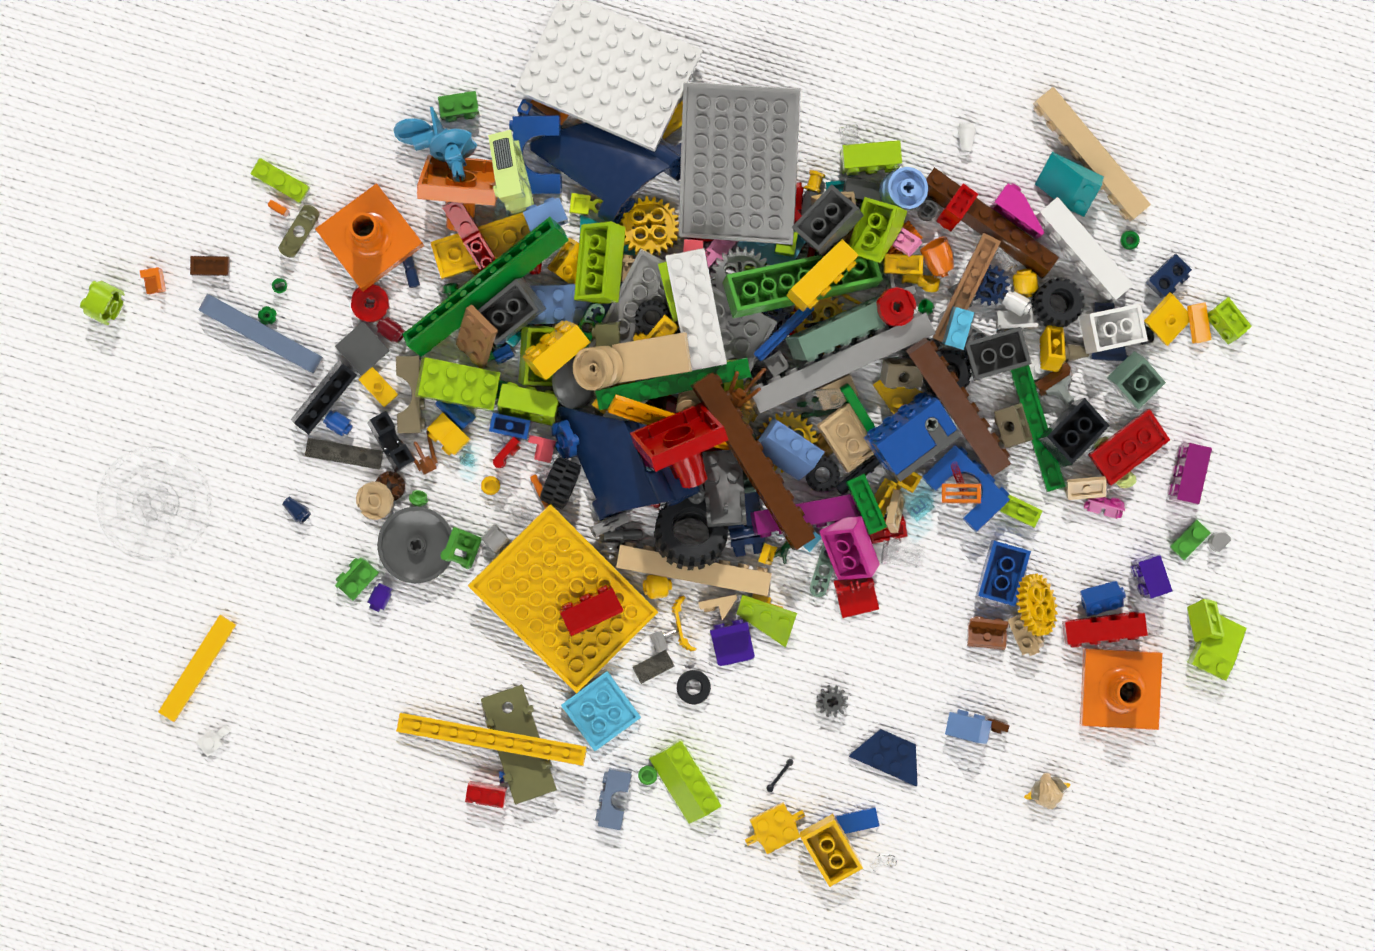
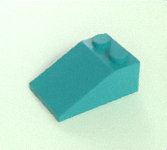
(1070, 183)

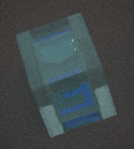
(919, 506)

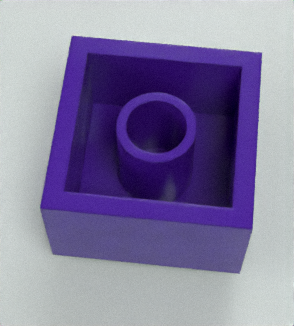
(1151, 576)

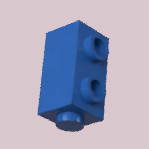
(1102, 598)

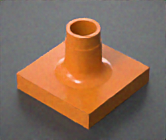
(438, 184)
(382, 250)
(1102, 678)

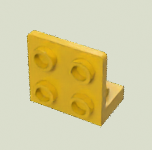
(565, 262)

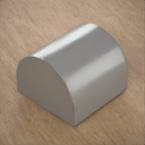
(1218, 541)

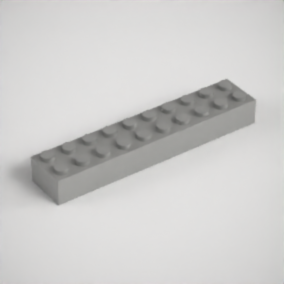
(837, 365)

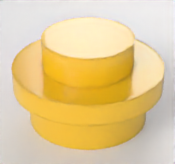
(490, 485)

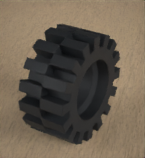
(644, 308)
(828, 485)

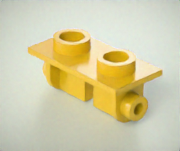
(884, 494)

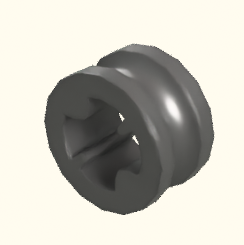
(610, 546)

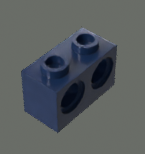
(1166, 272)

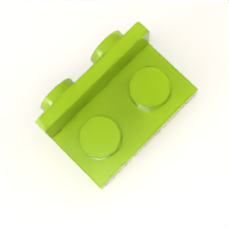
(1228, 321)

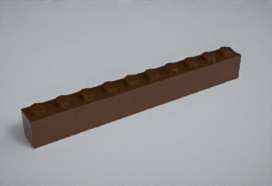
(754, 463)

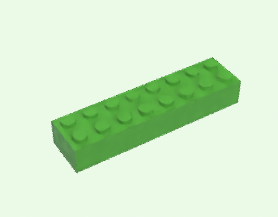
(767, 286)

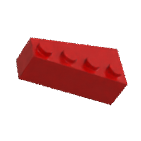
(1104, 628)

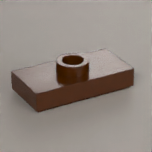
(209, 265)

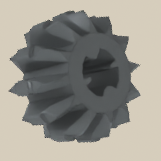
(828, 695)

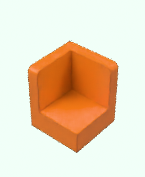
(153, 280)

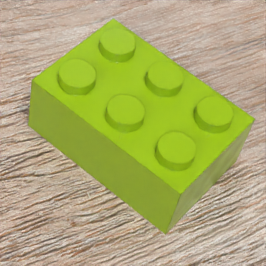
(871, 157)

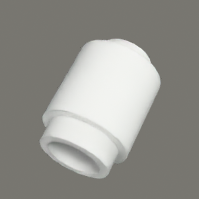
(1017, 303)

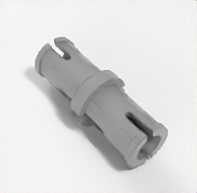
(609, 524)

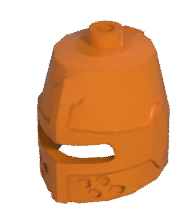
(938, 256)

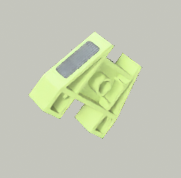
(510, 172)

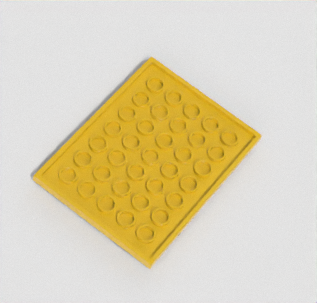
(541, 573)

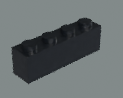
(323, 397)

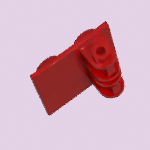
(856, 596)

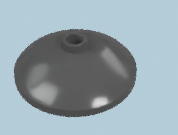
(567, 389)

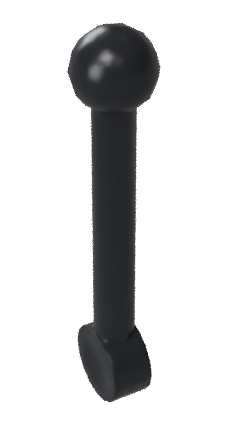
(770, 787)

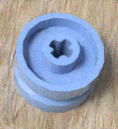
(904, 188)

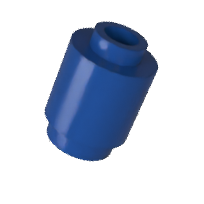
(338, 423)

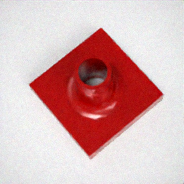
(679, 443)

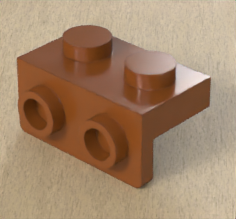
(987, 633)

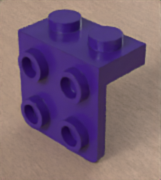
(732, 642)

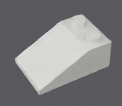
(1113, 328)

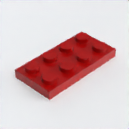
(1129, 447)

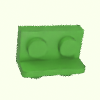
(458, 106)
(357, 578)

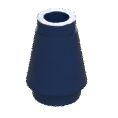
(298, 511)

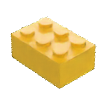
(555, 349)
(831, 850)

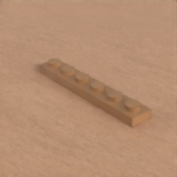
(969, 280)

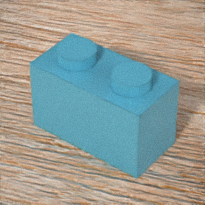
(958, 327)

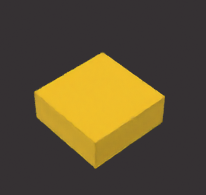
(767, 554)

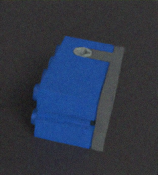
(912, 436)

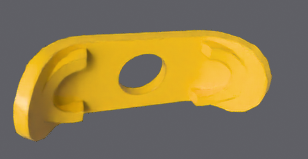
(677, 608)

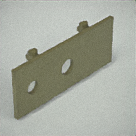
(526, 775)

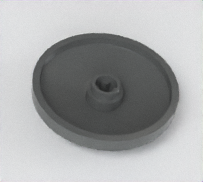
(413, 544)

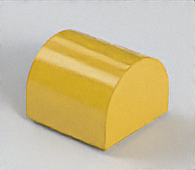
(910, 482)

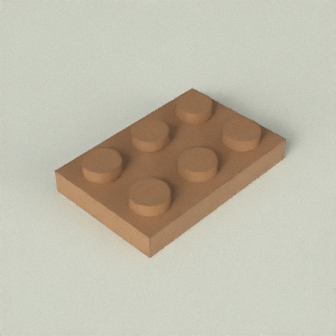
(476, 337)

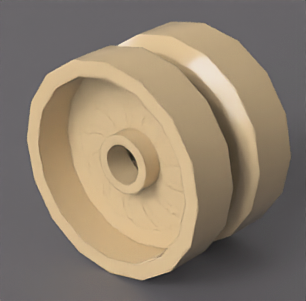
(597, 367)

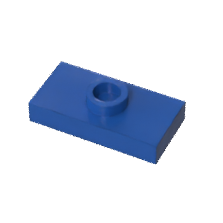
(458, 414)

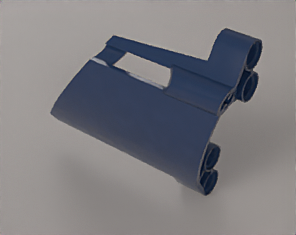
(607, 164)
(616, 466)

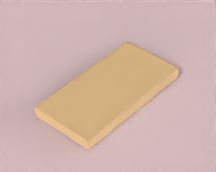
(654, 357)

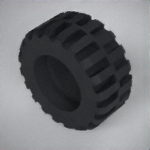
(683, 554)

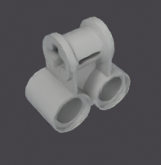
(496, 539)

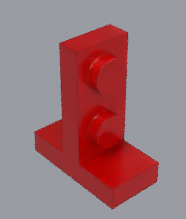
(957, 207)

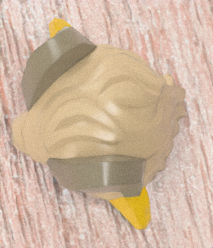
(1048, 791)

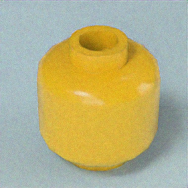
(1025, 282)
(656, 586)

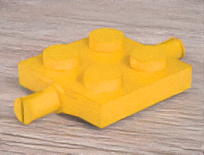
(775, 828)

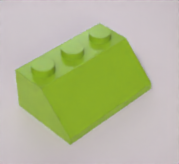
(531, 336)
(528, 403)

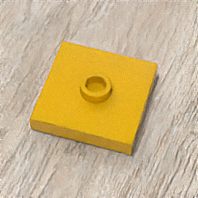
(1168, 319)

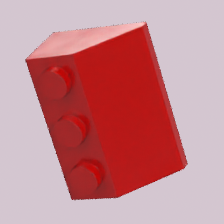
(590, 610)

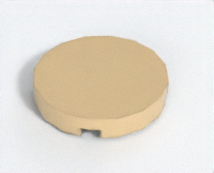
(374, 500)

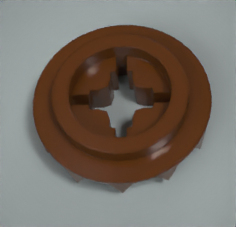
(394, 478)

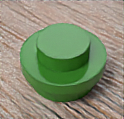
(418, 498)
(647, 775)

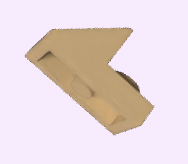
(724, 604)

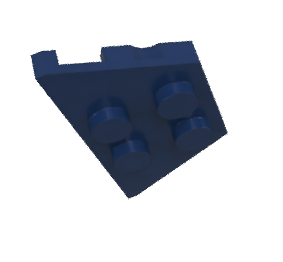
(890, 755)

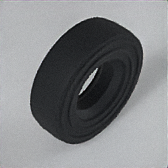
(693, 675)

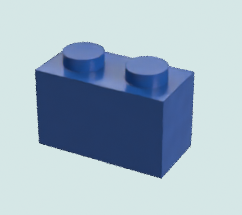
(510, 426)

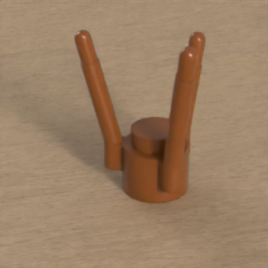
(739, 395)
(426, 463)

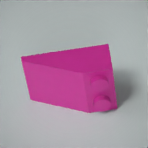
(1015, 208)

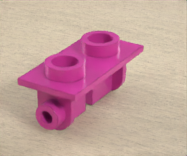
(1113, 507)

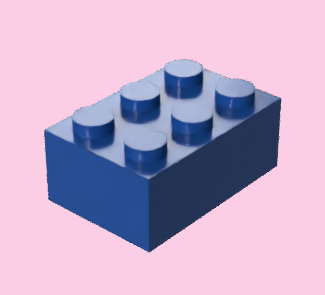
(1002, 572)

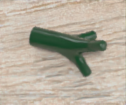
(782, 552)

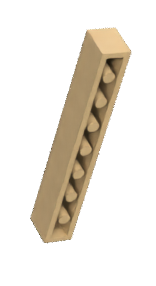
(1091, 153)
(717, 574)

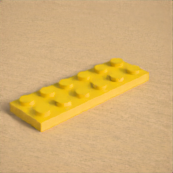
(501, 235)

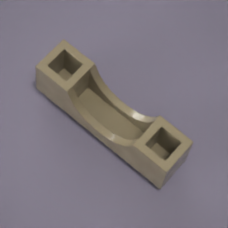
(410, 420)

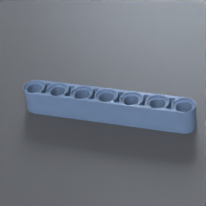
(260, 333)

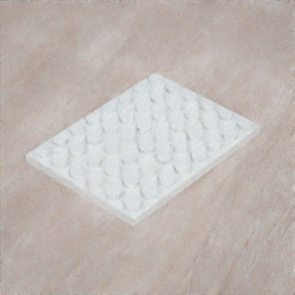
(609, 71)

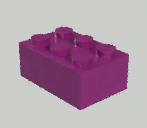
(1189, 473)

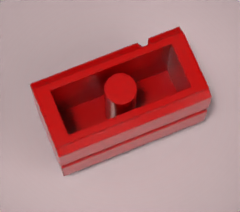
(486, 794)

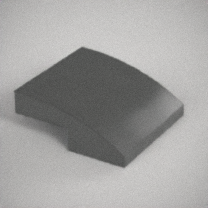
(362, 348)

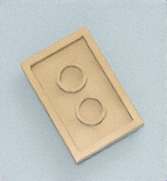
(845, 437)

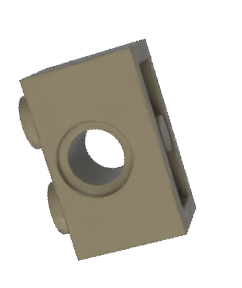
(894, 367)
(1021, 428)

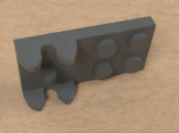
(724, 489)

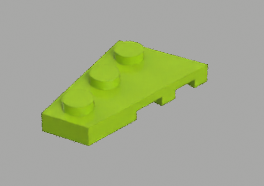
(768, 618)

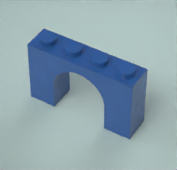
(538, 125)
(992, 498)

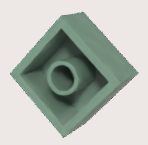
(1136, 380)

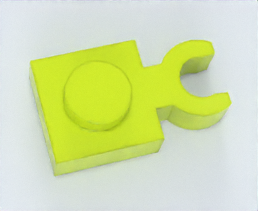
(581, 204)

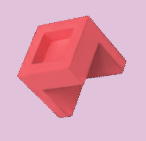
(544, 448)

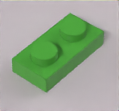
(1190, 539)

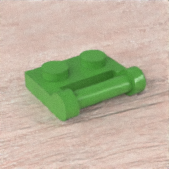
(465, 542)

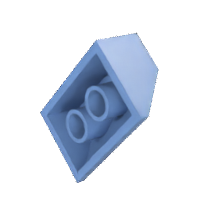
(789, 450)

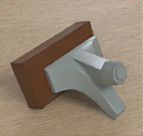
(1057, 384)

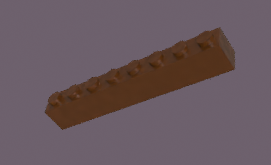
(988, 221)
(958, 406)

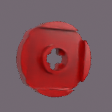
(906, 310)
(370, 314)

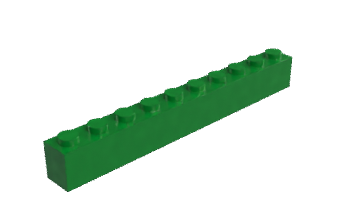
(485, 285)

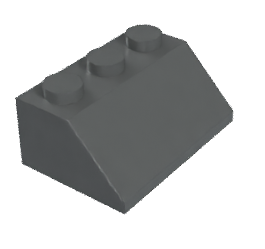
(828, 220)

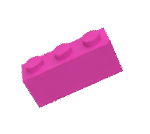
(850, 549)

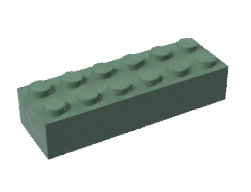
(836, 331)

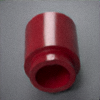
(390, 329)

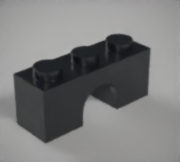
(386, 436)

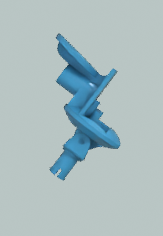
(444, 145)

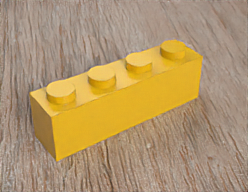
(822, 275)

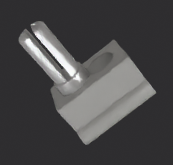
(658, 639)

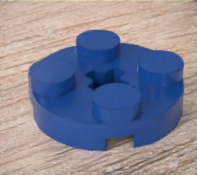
(566, 440)

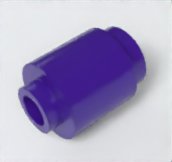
(379, 597)

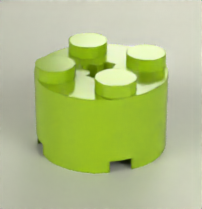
(102, 302)

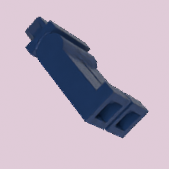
(744, 534)

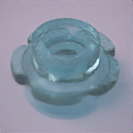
(467, 460)

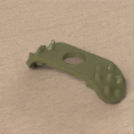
(306, 218)

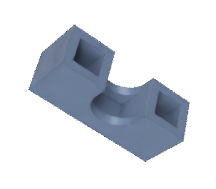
(609, 815)

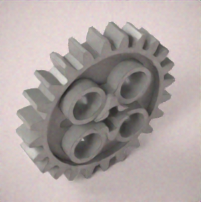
(732, 260)

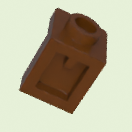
(998, 726)

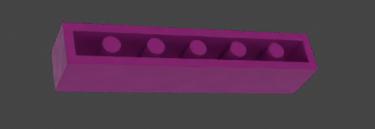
(816, 512)

